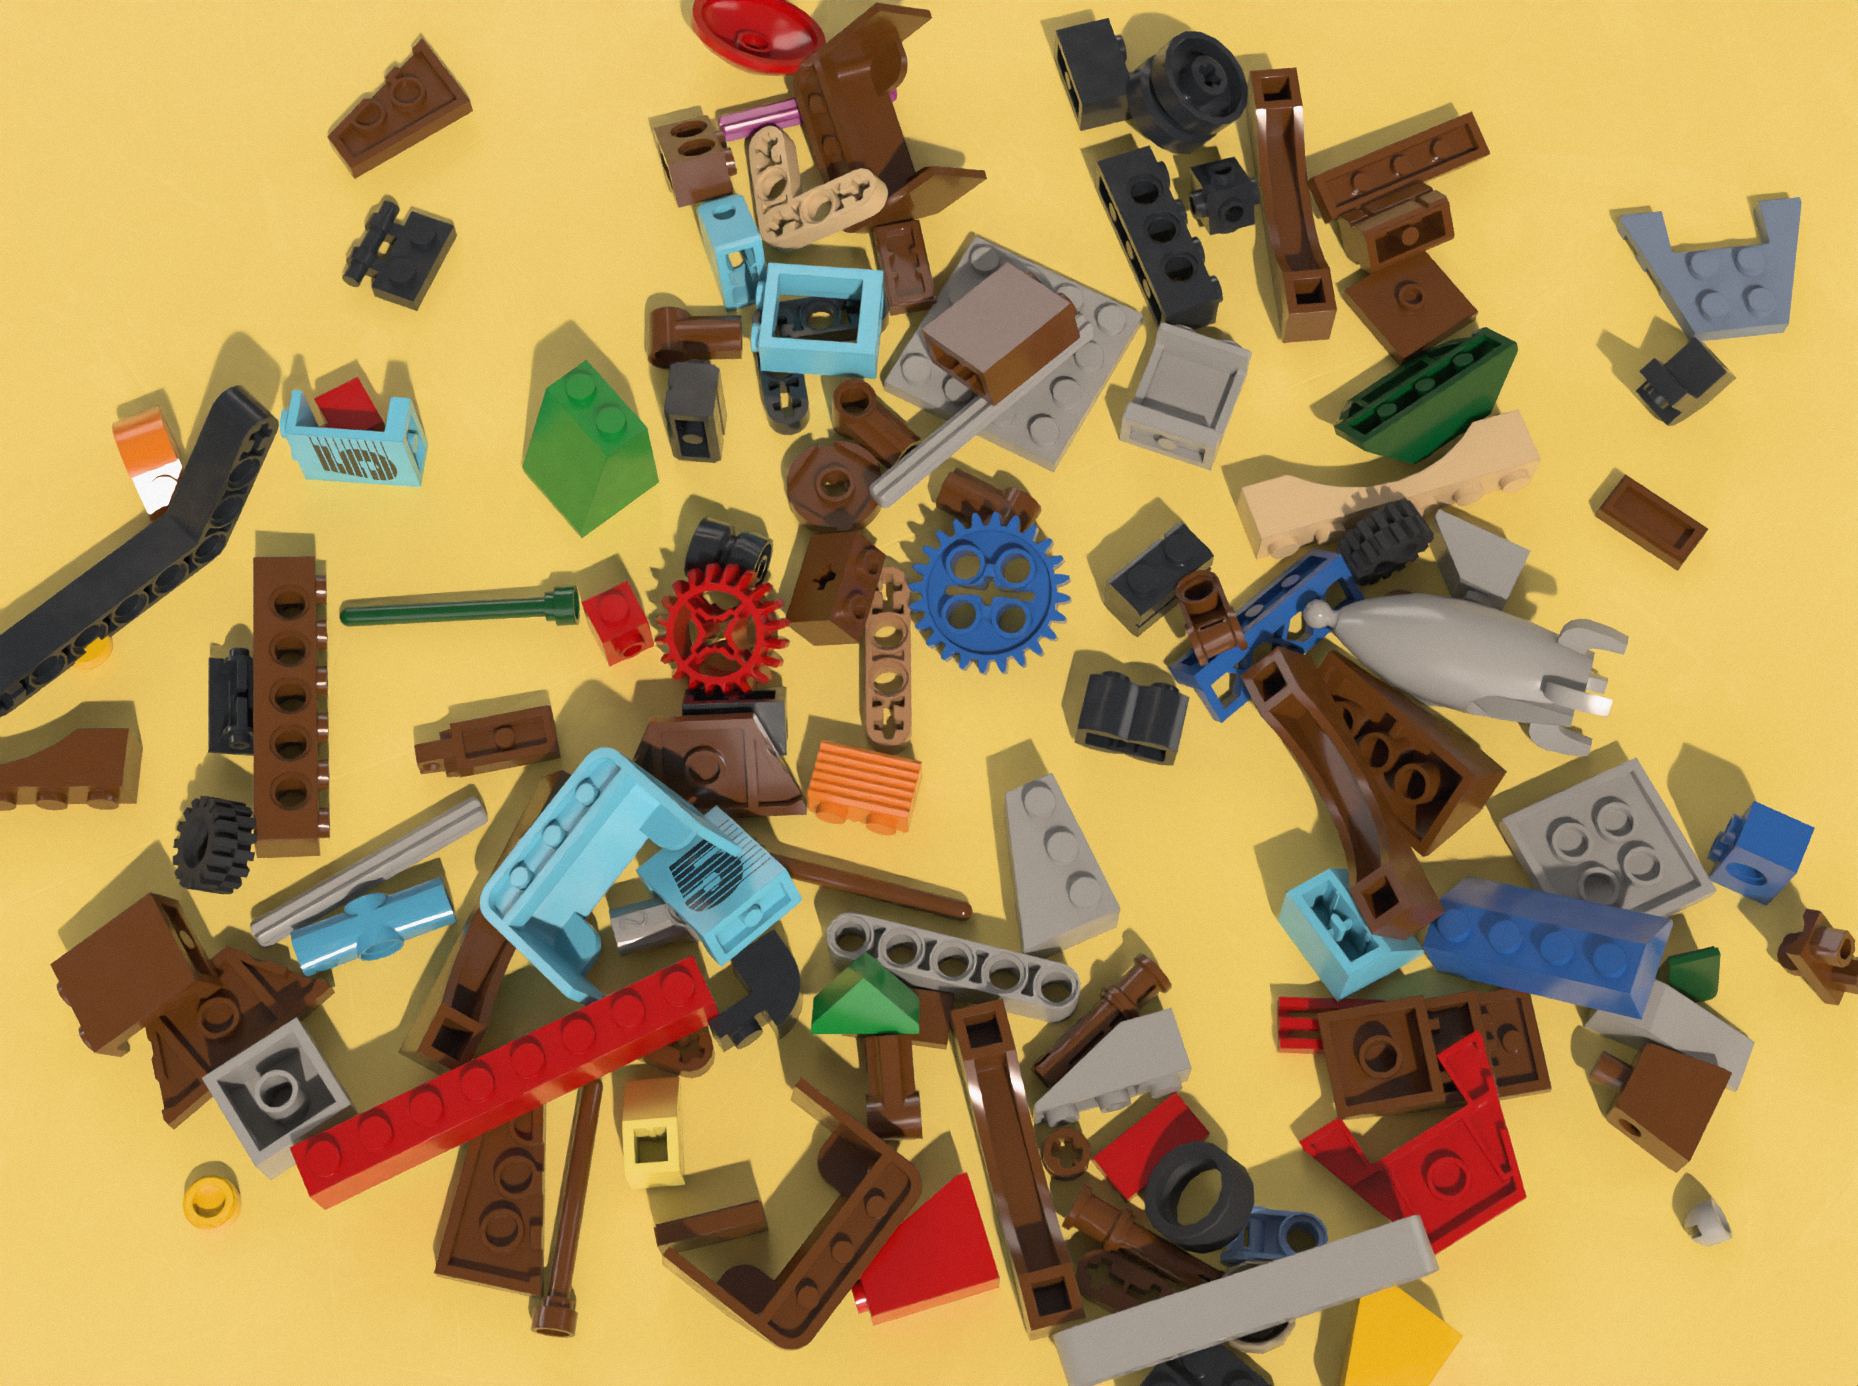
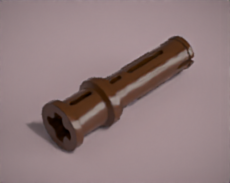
(1117, 1004)
(1119, 1232)

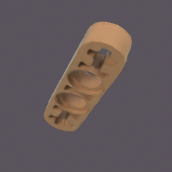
(893, 660)

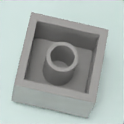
(279, 1096)

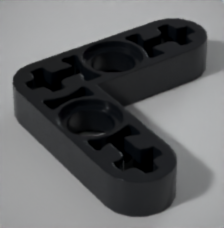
(793, 324)

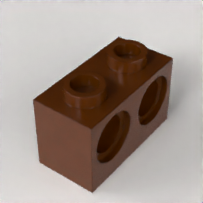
(695, 160)

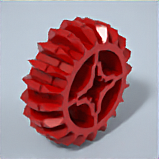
(737, 645)

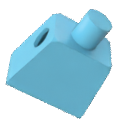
(729, 229)

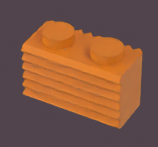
(864, 788)

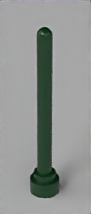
(557, 605)

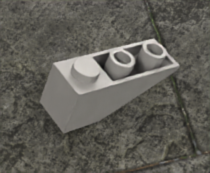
(1128, 1062)

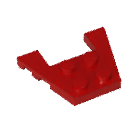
(1451, 1173)

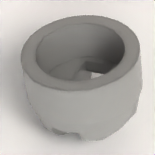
(1711, 1223)

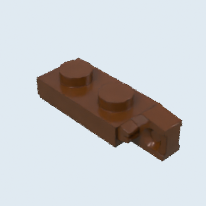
(491, 744)

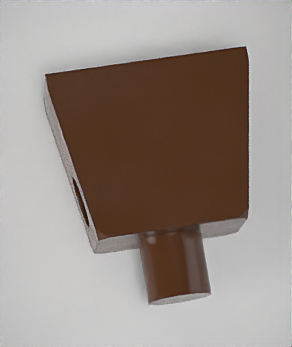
(1661, 1100)

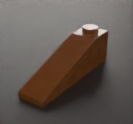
(1420, 763)

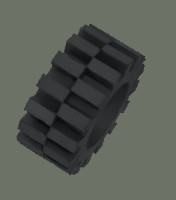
(1384, 542)
(214, 845)

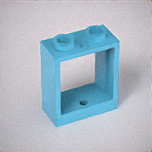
(818, 356)

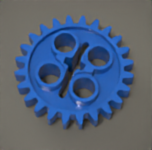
(995, 548)

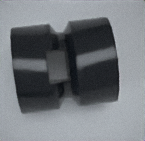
(718, 544)

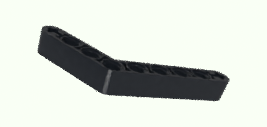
(151, 562)

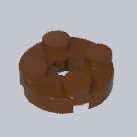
(829, 464)

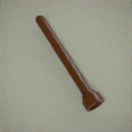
(874, 888)
(556, 1313)

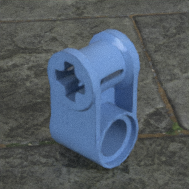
(1268, 1235)

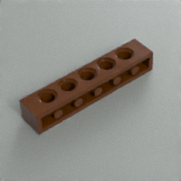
(277, 586)

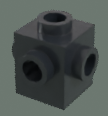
(1223, 196)

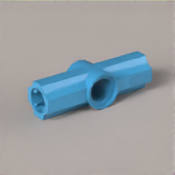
(373, 927)

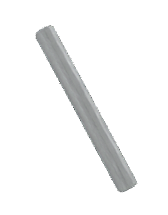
(368, 872)

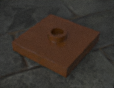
(1410, 306)

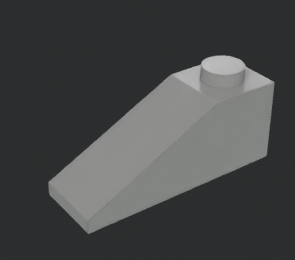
(1679, 1026)

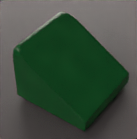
(1693, 973)

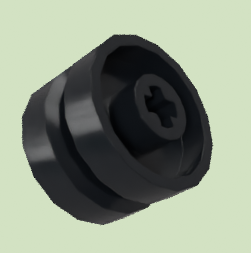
(1187, 92)

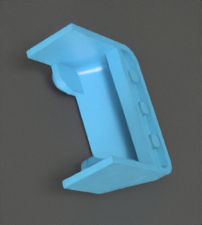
(574, 858)

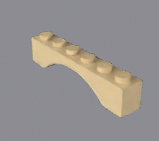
(1296, 513)

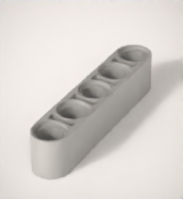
(981, 963)

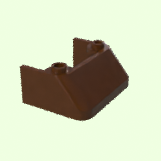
(854, 122)
(874, 1198)

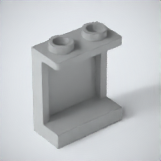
(1186, 395)

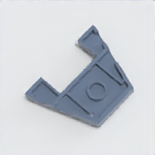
(1723, 289)

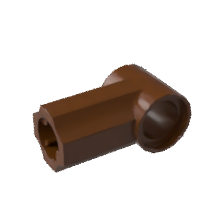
(682, 337)
(873, 428)
(965, 494)
(892, 1099)

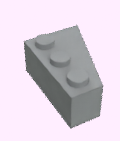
(1054, 872)

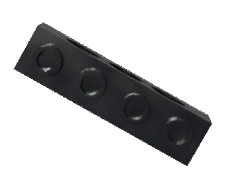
(1139, 177)

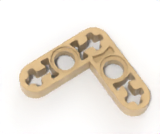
(801, 207)

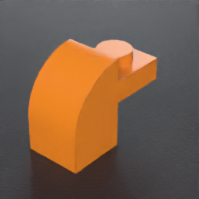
(150, 458)

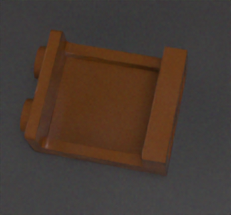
(133, 973)

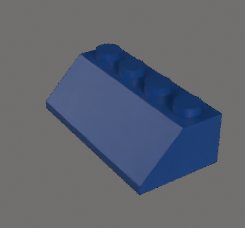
(1548, 945)

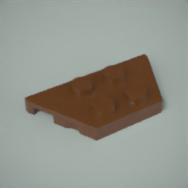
(720, 763)
(212, 1030)

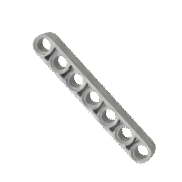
(1245, 1302)

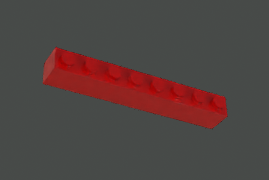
(504, 1084)

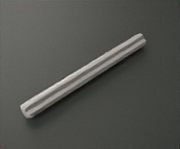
(960, 430)

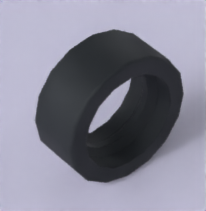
(1226, 1217)

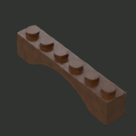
(1296, 260)
(83, 768)
(1380, 862)
(468, 983)
(1015, 1170)

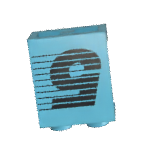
(357, 455)
(719, 894)

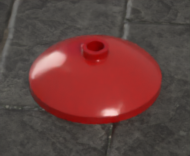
(757, 34)

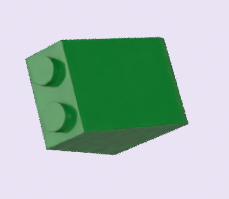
(588, 450)

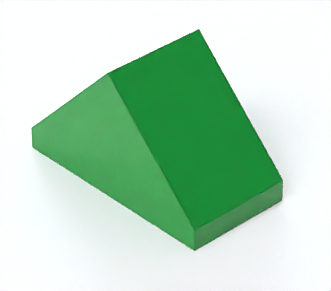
(865, 1001)

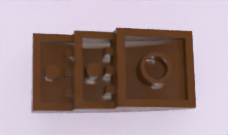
(1386, 1051)

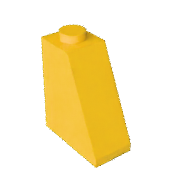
(1394, 1342)

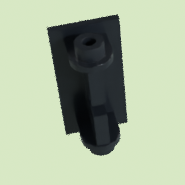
(231, 703)

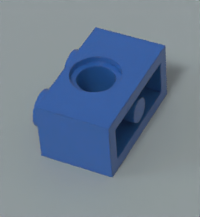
(1759, 852)

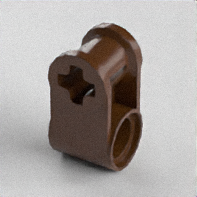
(1208, 616)

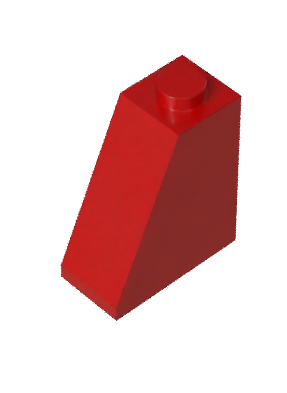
(930, 1258)

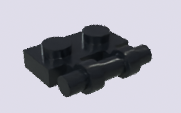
(412, 262)

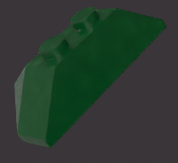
(1429, 398)

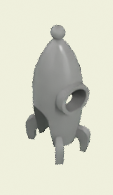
(1479, 660)

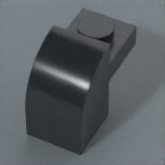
(1684, 382)
(773, 997)

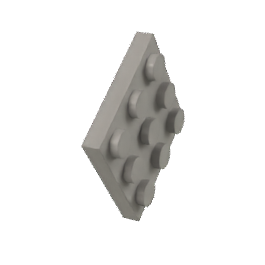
(1609, 845)

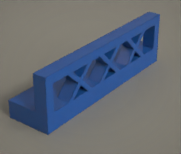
(1260, 618)

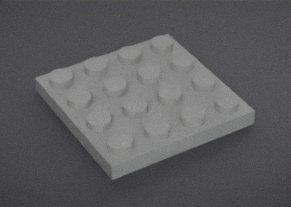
(1054, 410)

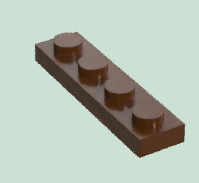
(1398, 167)

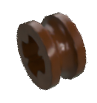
(1079, 1145)

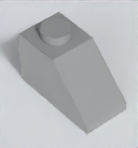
(1474, 561)

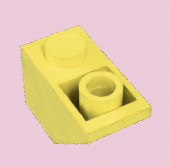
(653, 1133)

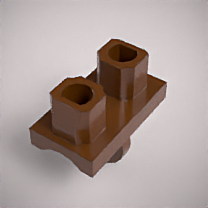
(1822, 957)

